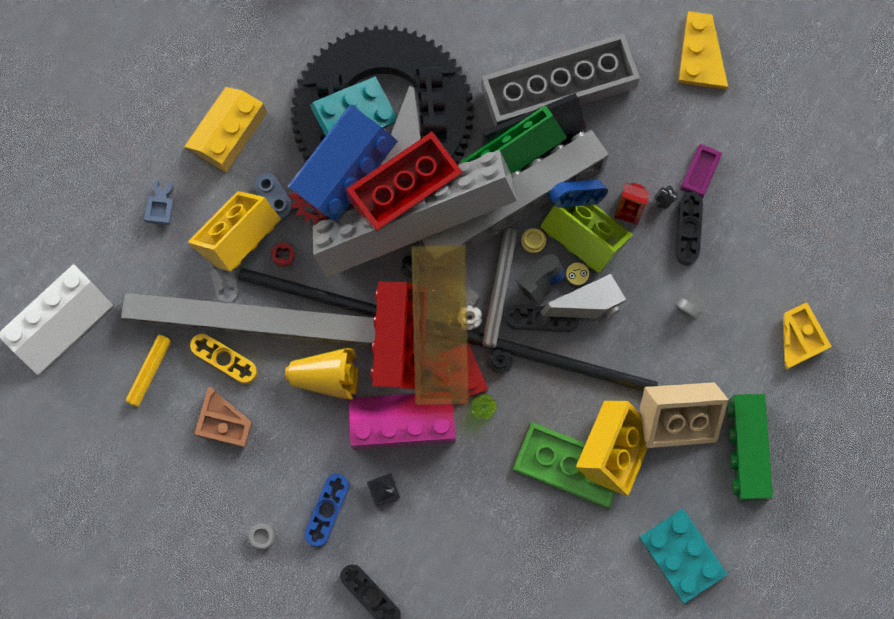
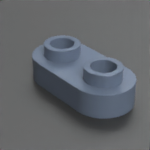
(274, 194)

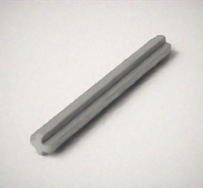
(499, 288)

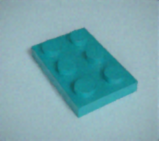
(365, 96)
(683, 556)

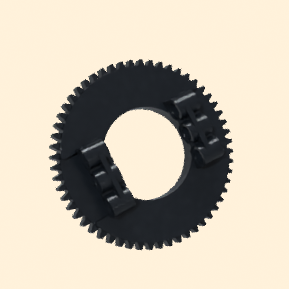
(440, 87)

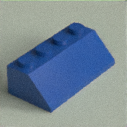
(343, 157)

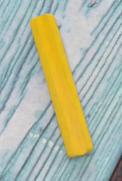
(148, 370)

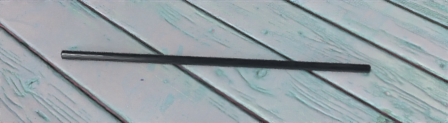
(473, 337)

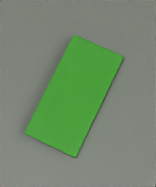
(553, 461)

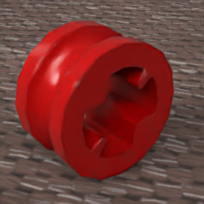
(284, 247)

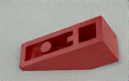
(632, 203)

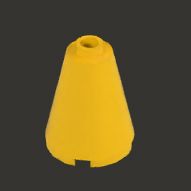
(326, 373)

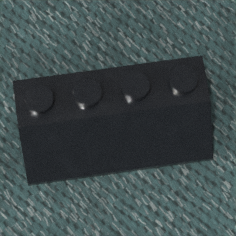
(565, 111)

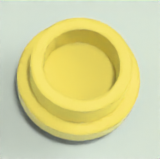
(533, 240)

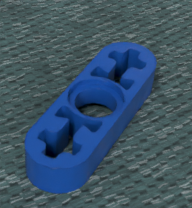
(577, 193)
(341, 494)

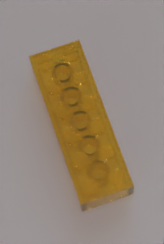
(440, 324)

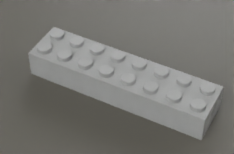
(567, 163)
(478, 190)

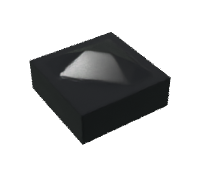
(383, 489)

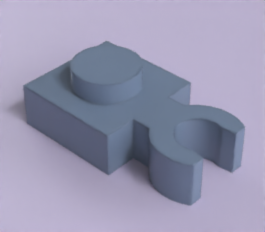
(160, 208)

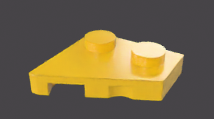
(802, 336)

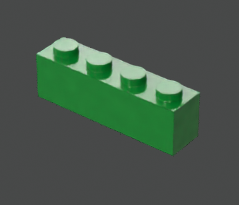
(525, 140)
(750, 447)

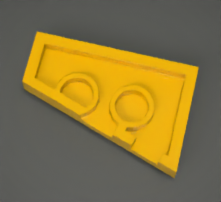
(701, 53)

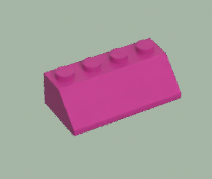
(399, 422)

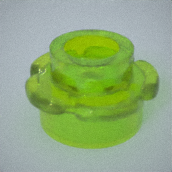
(487, 400)

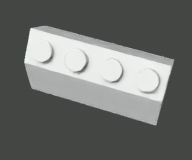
(55, 320)

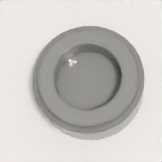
(688, 309)
(261, 536)

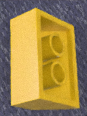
(227, 128)
(235, 230)
(614, 447)

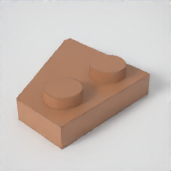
(222, 421)

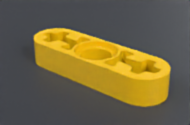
(204, 355)

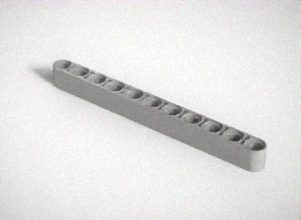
(248, 320)

